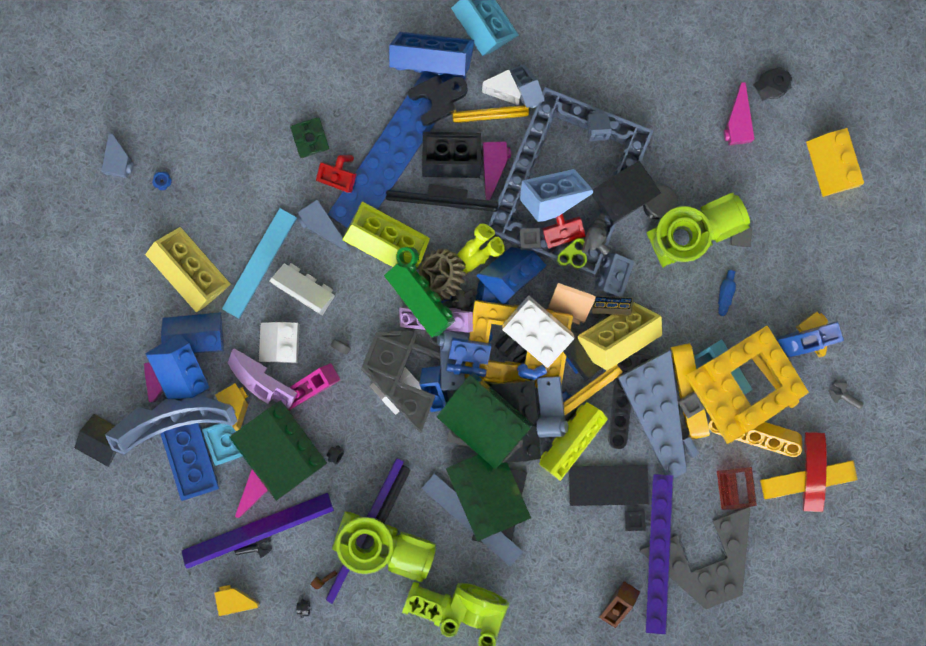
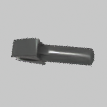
(845, 396)

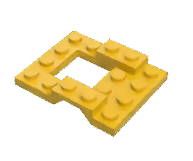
(494, 313)
(726, 400)

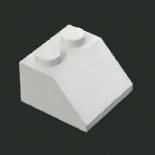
(279, 342)

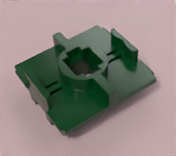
(304, 147)

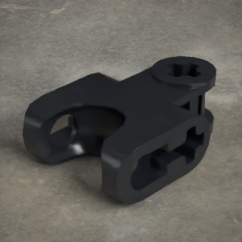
(441, 95)

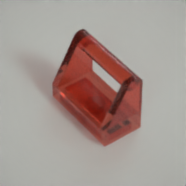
(729, 491)

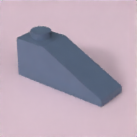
(528, 86)
(318, 222)

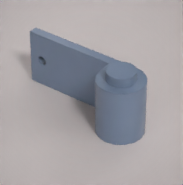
(449, 380)
(552, 418)

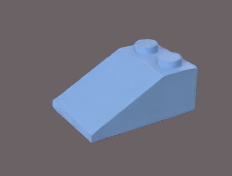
(553, 193)

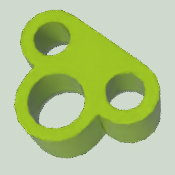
(570, 251)

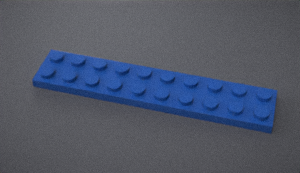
(388, 156)

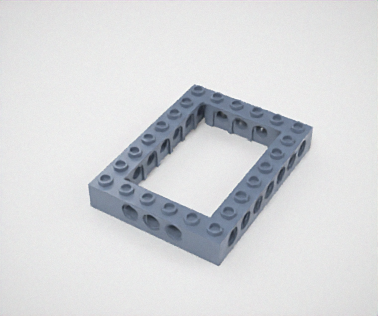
(575, 112)

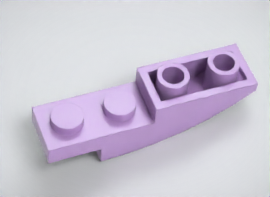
(462, 323)
(253, 377)

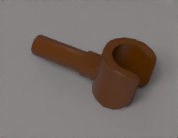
(317, 583)

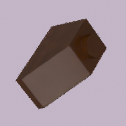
(620, 604)

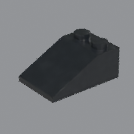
(625, 192)

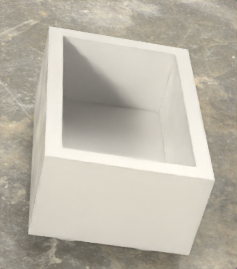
(538, 331)

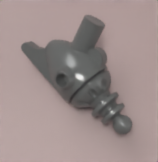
(596, 236)
(463, 300)

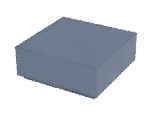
(690, 447)

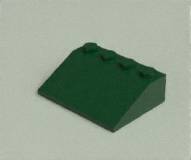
(484, 420)
(278, 450)
(488, 496)

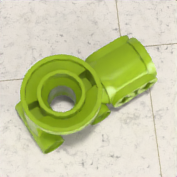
(714, 222)
(403, 553)
(469, 605)

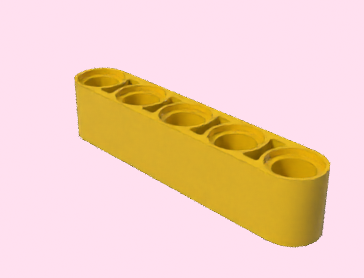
(683, 365)
(770, 438)
(795, 482)

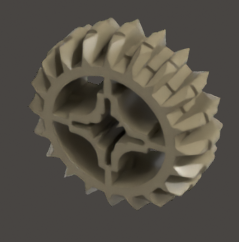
(444, 263)

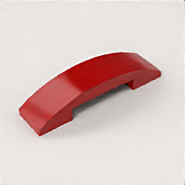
(815, 472)

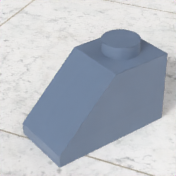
(598, 126)
(116, 159)

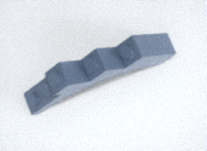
(169, 414)

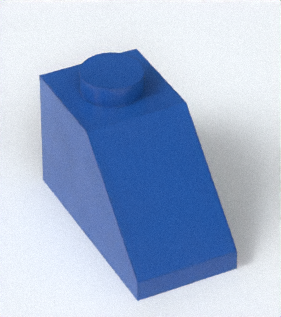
(431, 382)

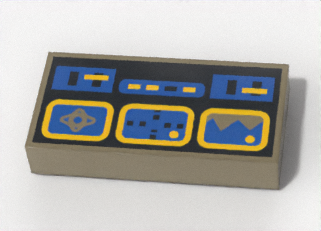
(613, 305)

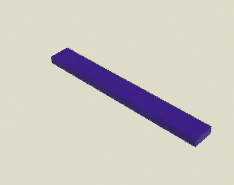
(372, 513)
(257, 530)

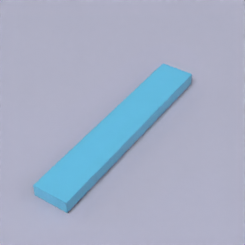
(259, 263)

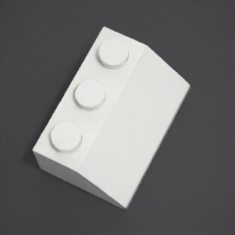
(303, 288)

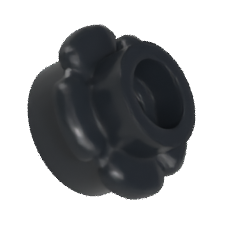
(335, 454)
(302, 608)

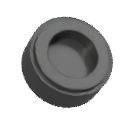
(341, 347)

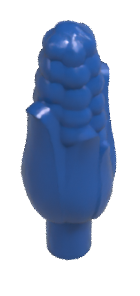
(726, 293)

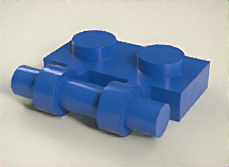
(468, 351)

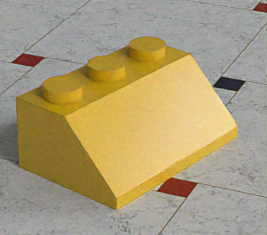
(835, 162)

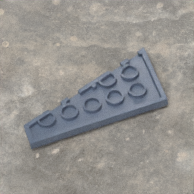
(654, 400)

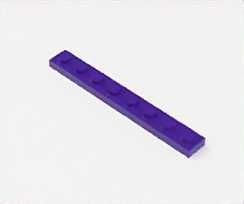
(659, 554)

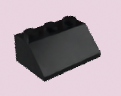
(451, 155)

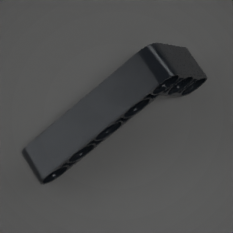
(623, 411)

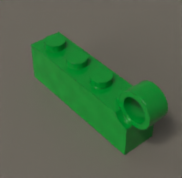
(417, 294)

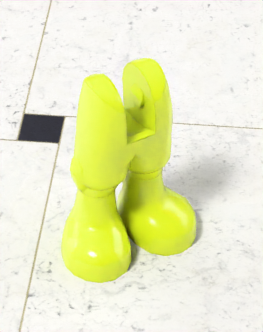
(471, 252)

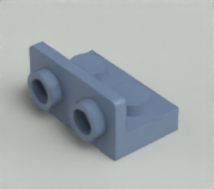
(613, 274)

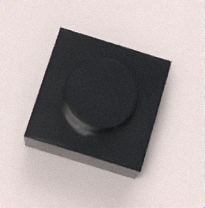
(635, 521)

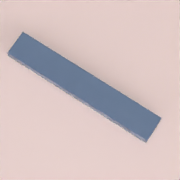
(449, 500)

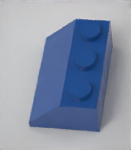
(511, 272)
(200, 331)
(177, 369)

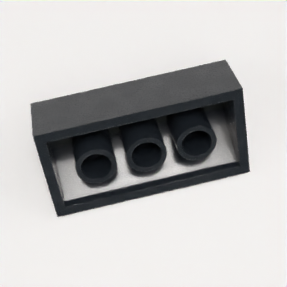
(523, 398)

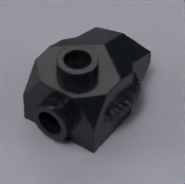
(773, 84)

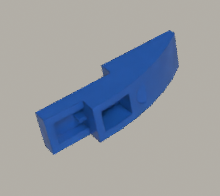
(811, 339)

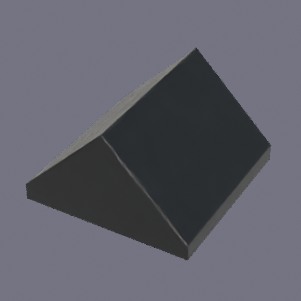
(94, 442)

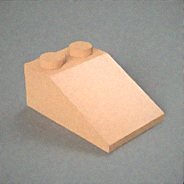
(571, 301)

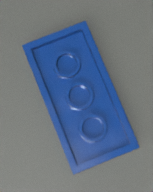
(189, 461)

